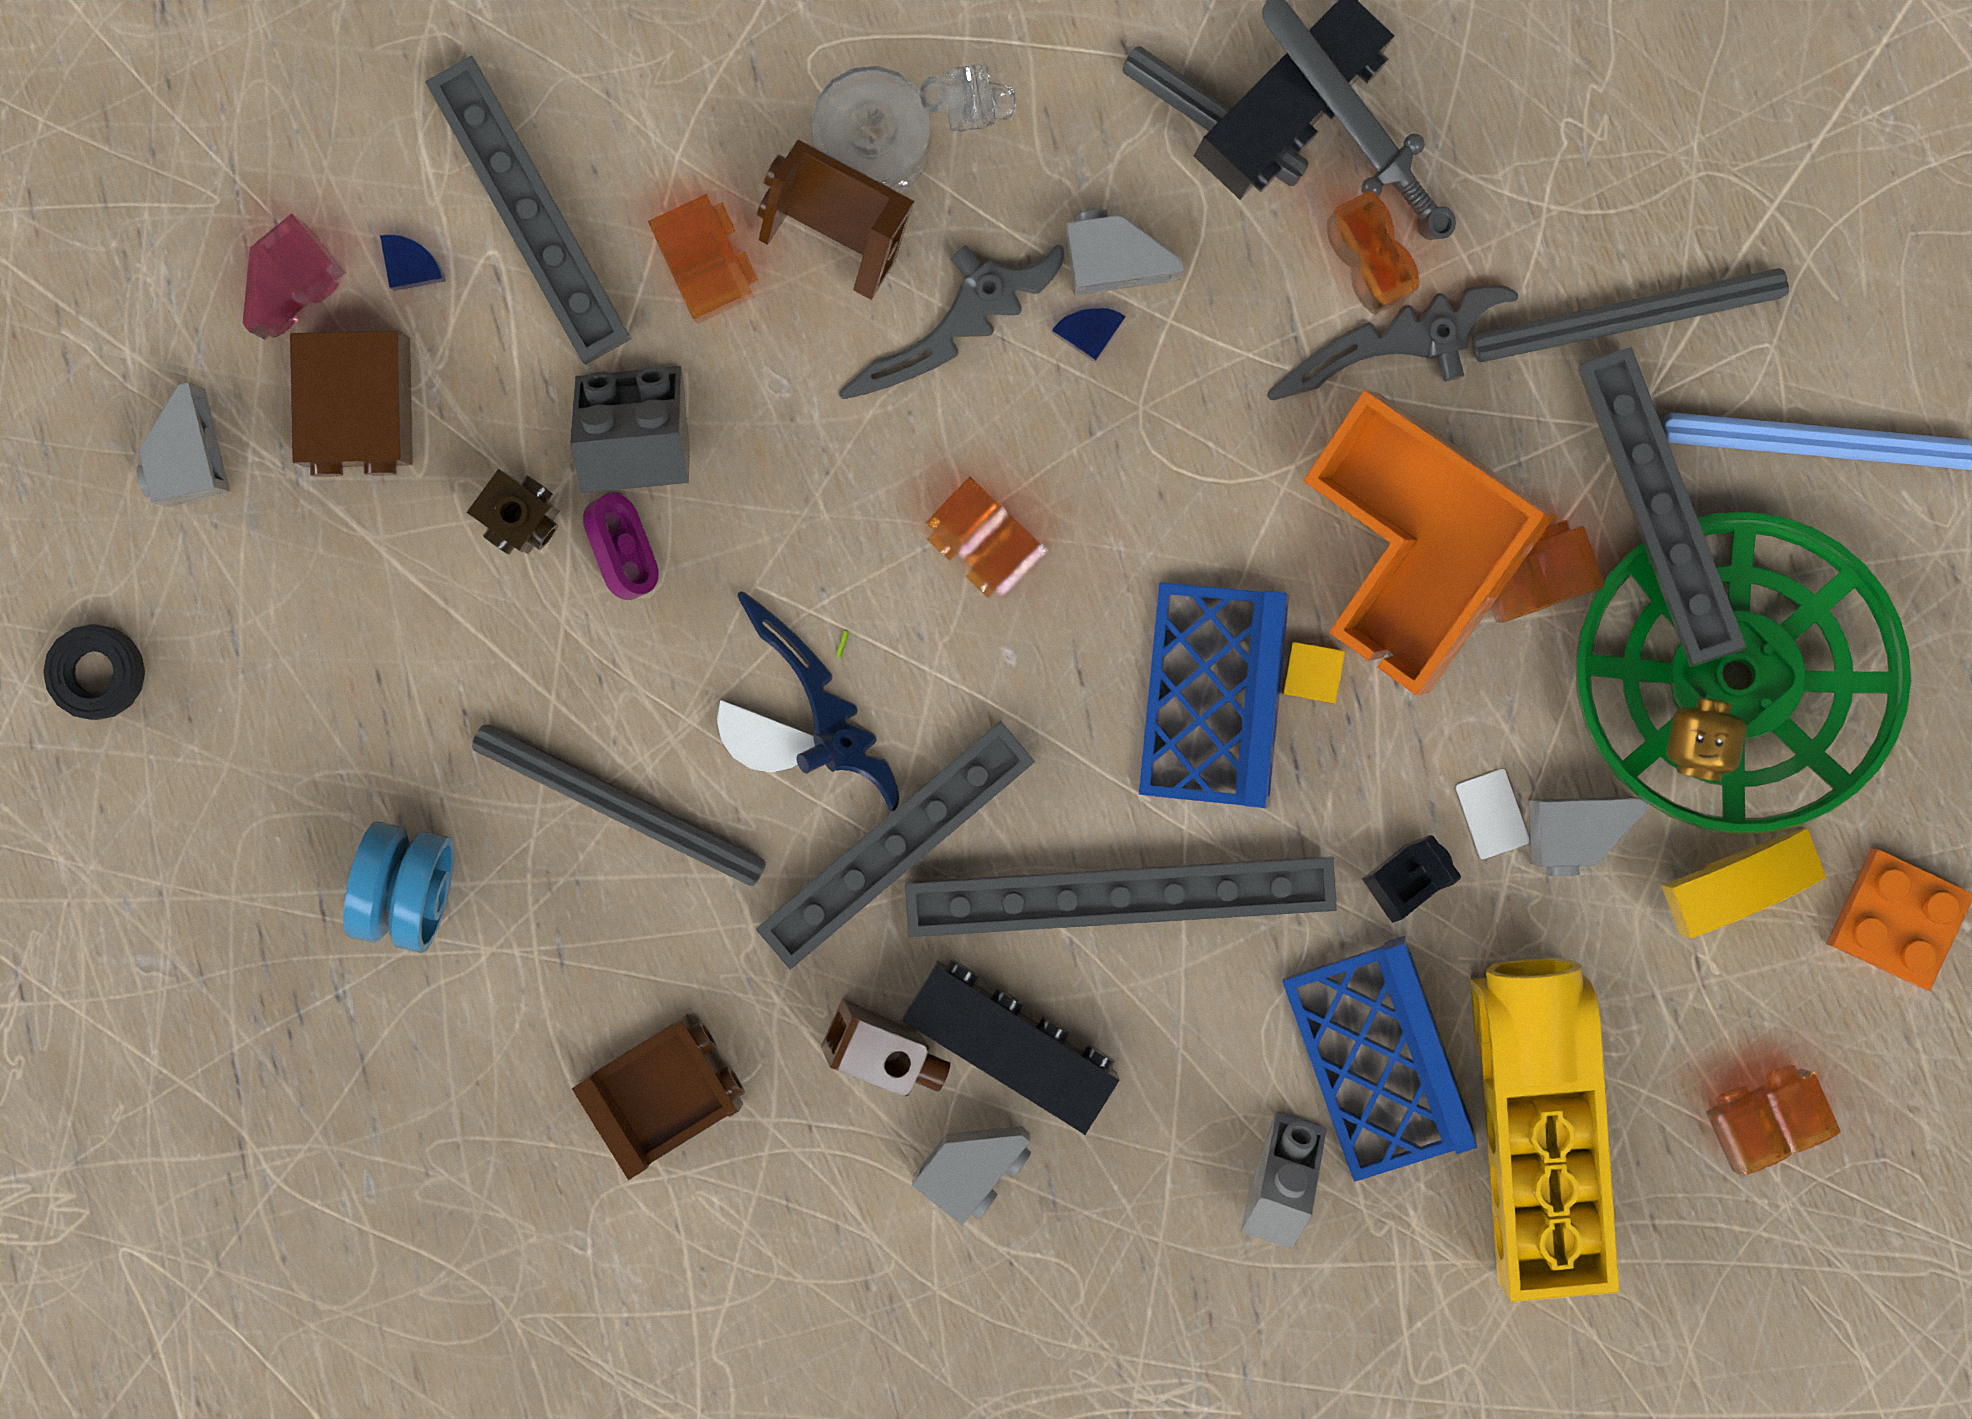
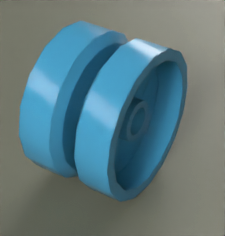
(398, 886)

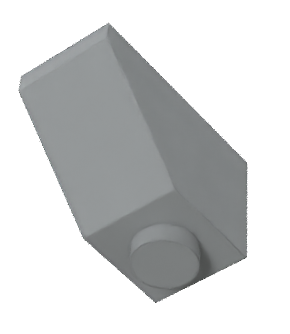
(1115, 255)
(182, 452)
(1578, 830)

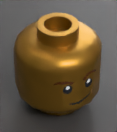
(1706, 739)

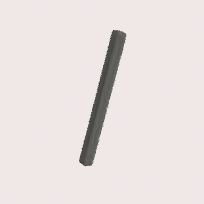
(1630, 315)
(618, 805)

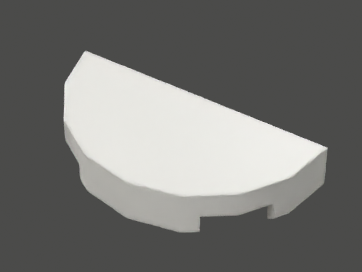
(759, 740)

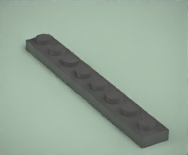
(1120, 896)

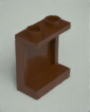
(659, 1095)

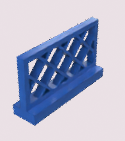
(1260, 701)
(1425, 1047)

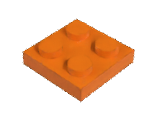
(1900, 919)

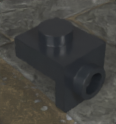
(1411, 877)

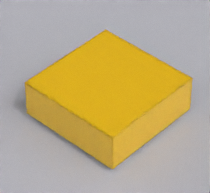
(1313, 672)

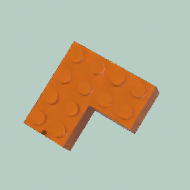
(1450, 532)

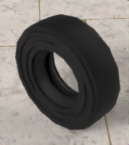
(61, 676)

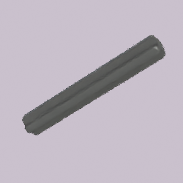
(1194, 102)

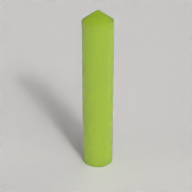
(842, 643)

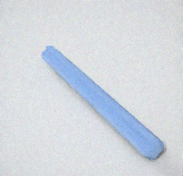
(1818, 440)

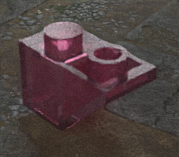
(285, 275)

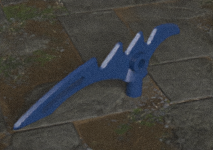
(835, 739)

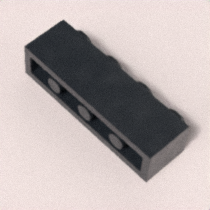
(1284, 104)
(1011, 1046)

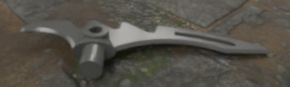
(985, 292)
(1436, 334)

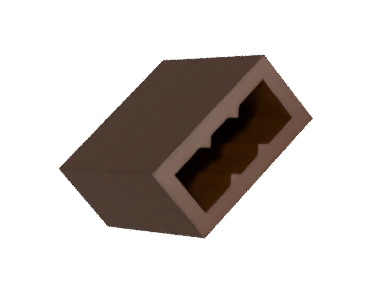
(351, 401)

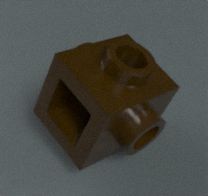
(497, 508)

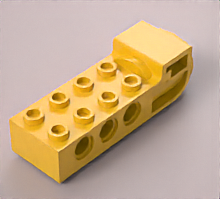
(1546, 1129)

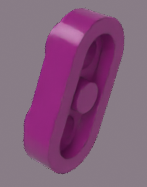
(621, 547)

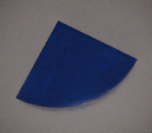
(409, 263)
(1089, 330)

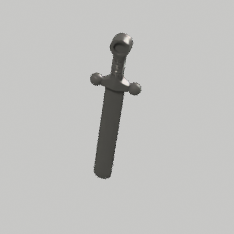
(1391, 162)

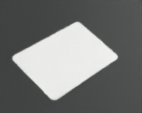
(1492, 814)

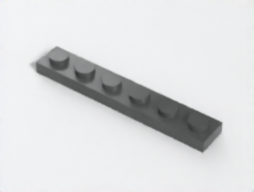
(528, 210)
(1661, 507)
(895, 845)

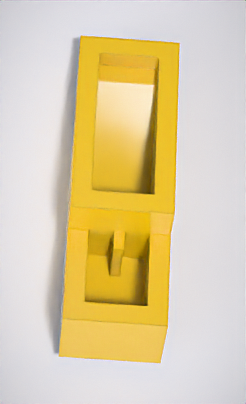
(1743, 883)

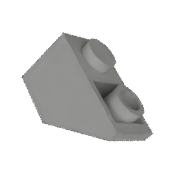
(968, 1166)
(1285, 1181)

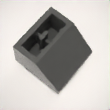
(630, 429)

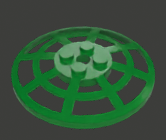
(1775, 671)

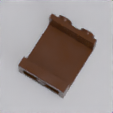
(838, 205)

